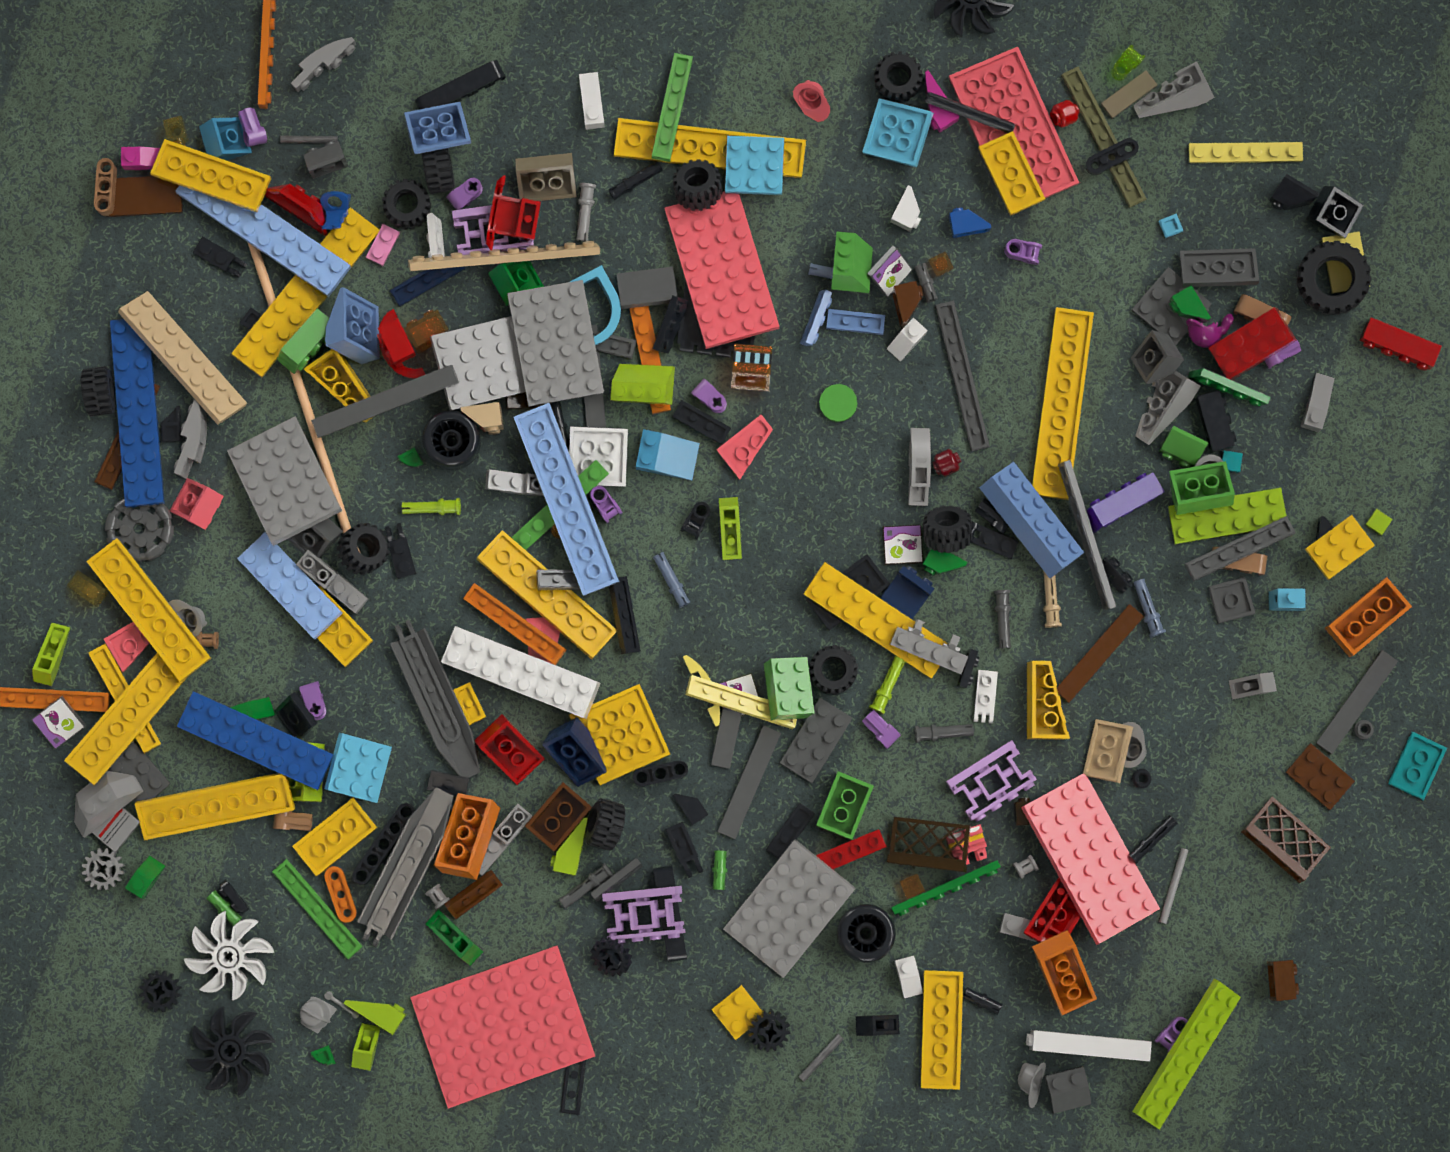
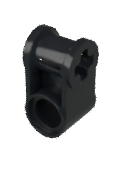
(696, 521)

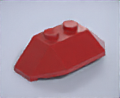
(299, 204)
(1054, 915)

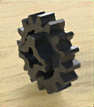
(611, 956)
(157, 1002)
(760, 1029)

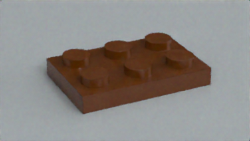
(1320, 776)

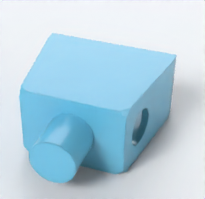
(1287, 600)

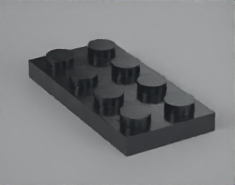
(863, 573)

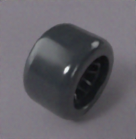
(441, 429)
(882, 933)

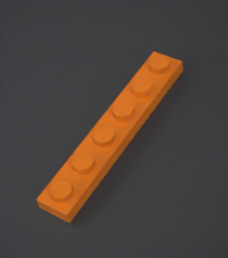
(266, 59)
(645, 340)
(515, 624)
(42, 698)

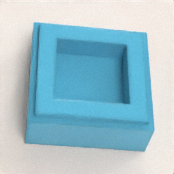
(1170, 226)

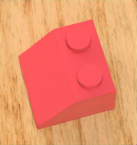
(196, 503)

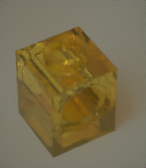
(176, 123)

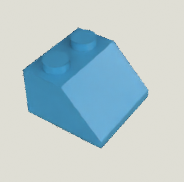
(224, 138)

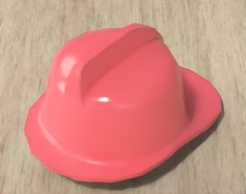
(812, 100)

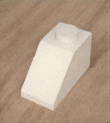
(907, 211)
(907, 339)
(908, 976)

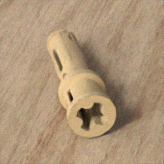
(1051, 608)

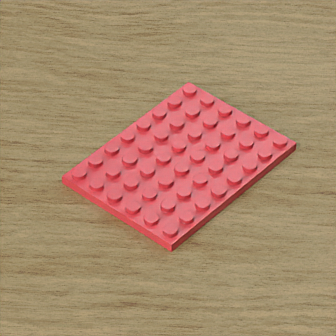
(502, 1026)

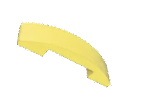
(693, 668)

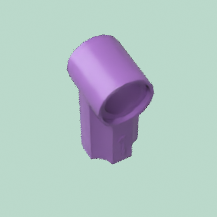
(253, 132)
(1283, 354)
(883, 732)

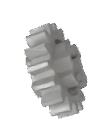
(97, 860)

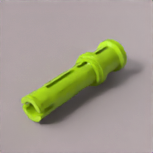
(441, 506)
(884, 693)

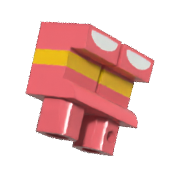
(976, 844)

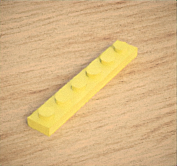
(1245, 152)
(733, 700)

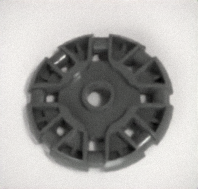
(151, 531)

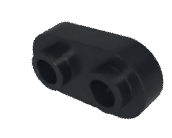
(228, 891)

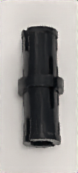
(982, 1000)

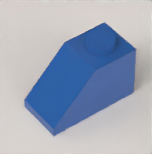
(966, 223)

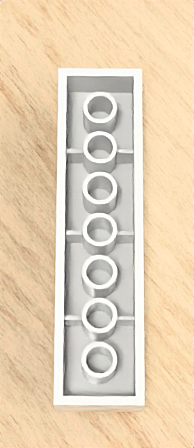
(520, 672)

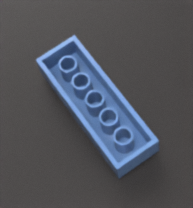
(1031, 520)

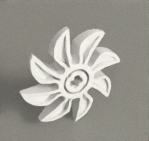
(239, 957)

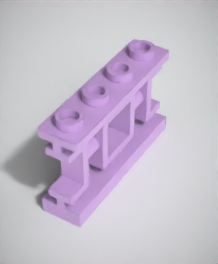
(481, 212)
(983, 769)
(643, 898)

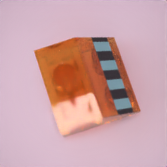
(751, 367)

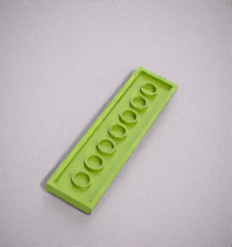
(1186, 1054)

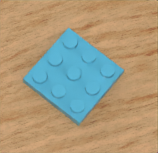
(897, 132)
(754, 165)
(358, 767)

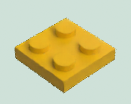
(737, 1011)

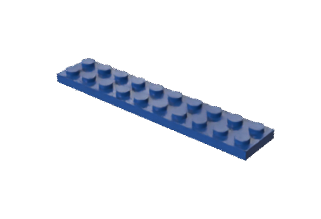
(136, 417)

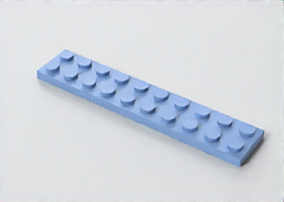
(275, 239)
(566, 499)

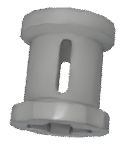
(1026, 866)
(437, 896)

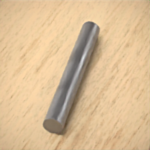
(308, 139)
(821, 1057)

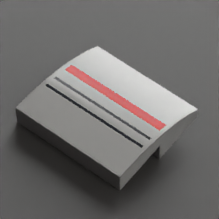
(117, 829)

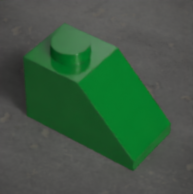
(1189, 305)
(942, 563)
(256, 709)
(145, 877)

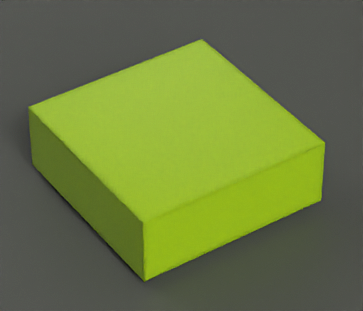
(1378, 522)

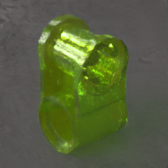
(1128, 61)

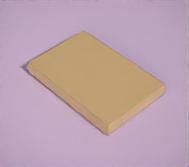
(1107, 751)

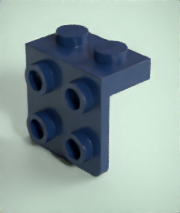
(908, 592)

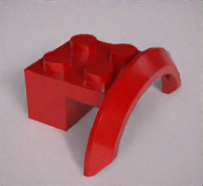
(511, 216)
(396, 346)

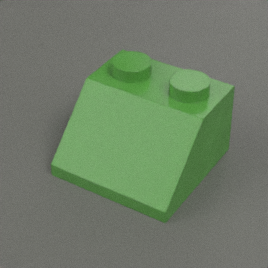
(1182, 447)

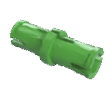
(719, 870)
(221, 905)

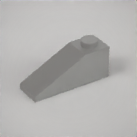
(1318, 403)

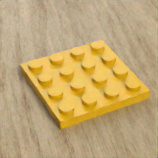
(624, 733)

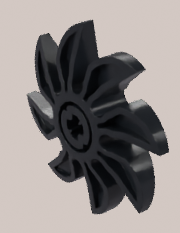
(978, 21)
(220, 1048)

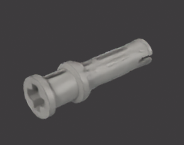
(585, 202)

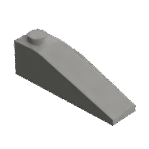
(1186, 91)
(1169, 400)

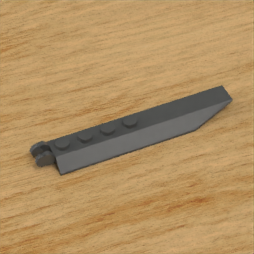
(436, 700)
(406, 866)

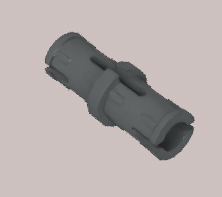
(926, 282)

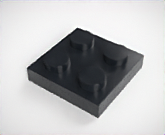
(295, 716)

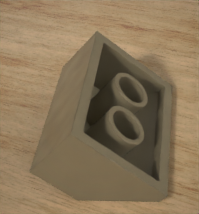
(546, 177)

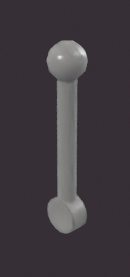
(328, 995)

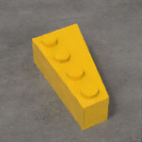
(338, 378)
(1044, 707)

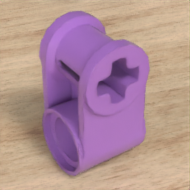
(462, 196)
(1024, 251)
(708, 394)
(605, 504)
(312, 697)
(1170, 1033)

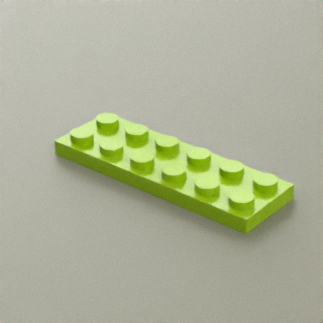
(1246, 515)

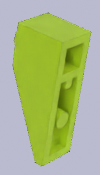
(730, 528)
(50, 655)
(569, 853)
(383, 1015)

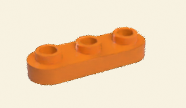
(334, 887)

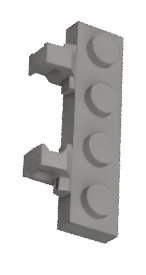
(942, 655)

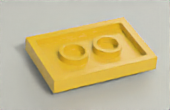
(1339, 547)

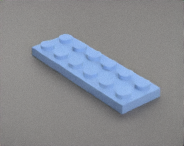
(290, 586)

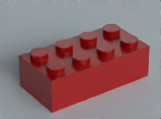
(1252, 344)

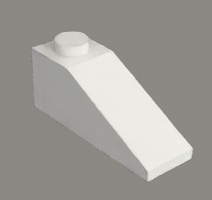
(591, 100)

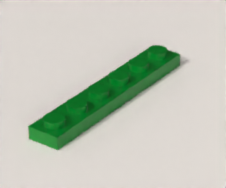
(953, 885)

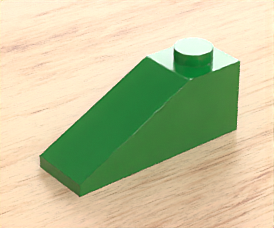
(454, 938)

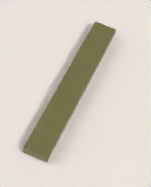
(1102, 134)

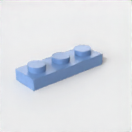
(816, 318)
(855, 321)

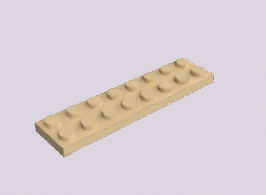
(182, 357)

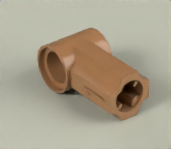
(292, 820)

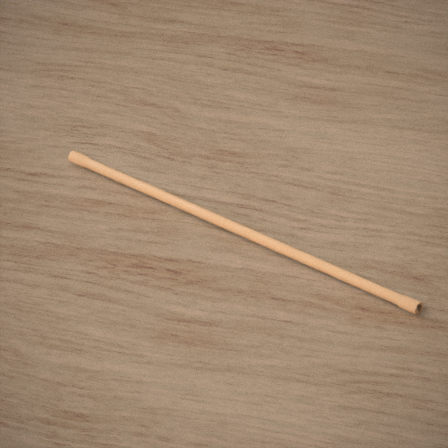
(303, 397)

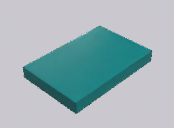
(1417, 765)

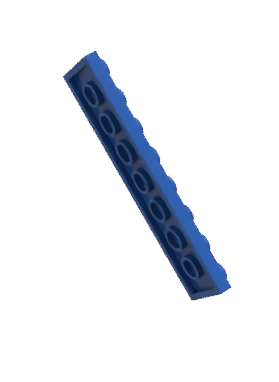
(255, 740)

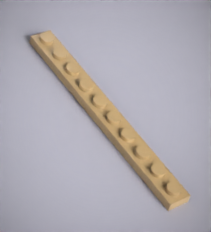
(495, 256)

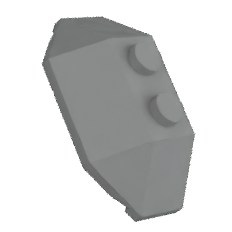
(102, 801)

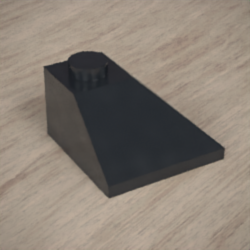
(1292, 194)

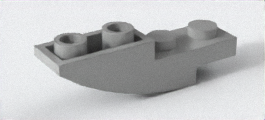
(327, 56)
(195, 432)
(919, 466)
(513, 483)
(332, 581)
(504, 835)

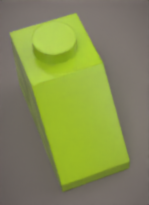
(365, 1047)

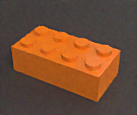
(1368, 617)
(467, 836)
(1064, 972)

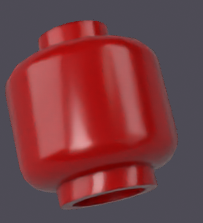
(1064, 113)

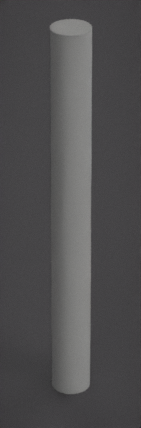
(1173, 885)

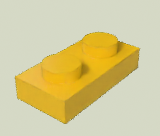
(469, 703)

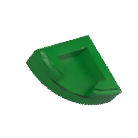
(411, 458)
(324, 1055)

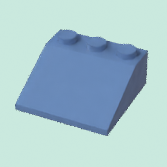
(437, 128)
(354, 327)

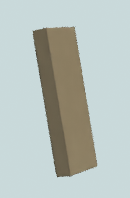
(1129, 94)

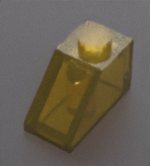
(87, 588)

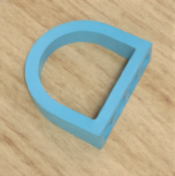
(607, 287)

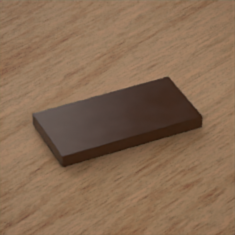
(145, 197)

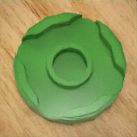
(838, 403)

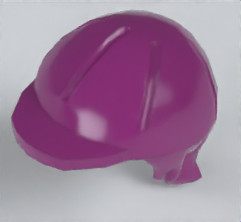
(1208, 335)

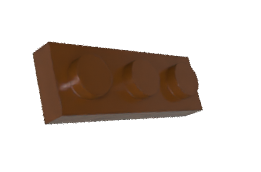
(473, 894)

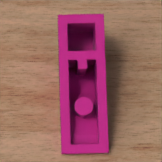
(941, 118)
(138, 157)

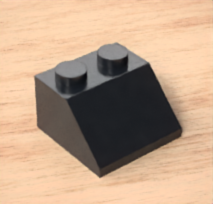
(1334, 211)

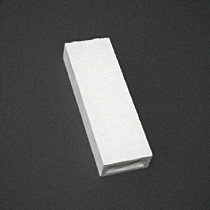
(1089, 1045)

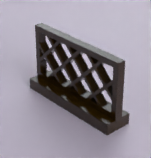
(929, 861)

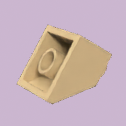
(486, 416)

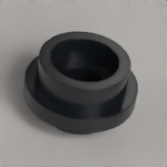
(1146, 774)

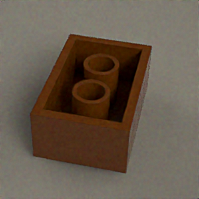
(558, 817)

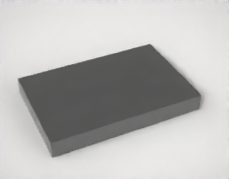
(646, 287)

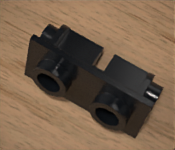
(1121, 578)

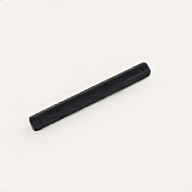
(969, 112)

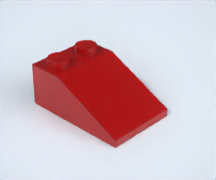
(509, 749)

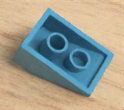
(667, 455)

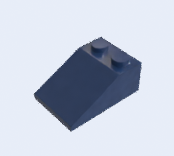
(575, 751)

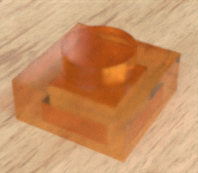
(941, 264)
(912, 886)

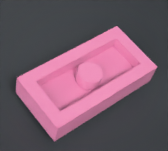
(382, 245)

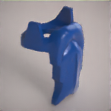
(335, 215)

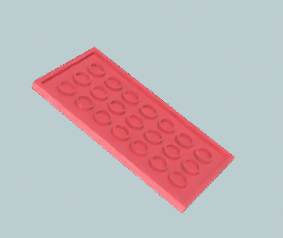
(1007, 91)
(722, 271)
(1090, 858)

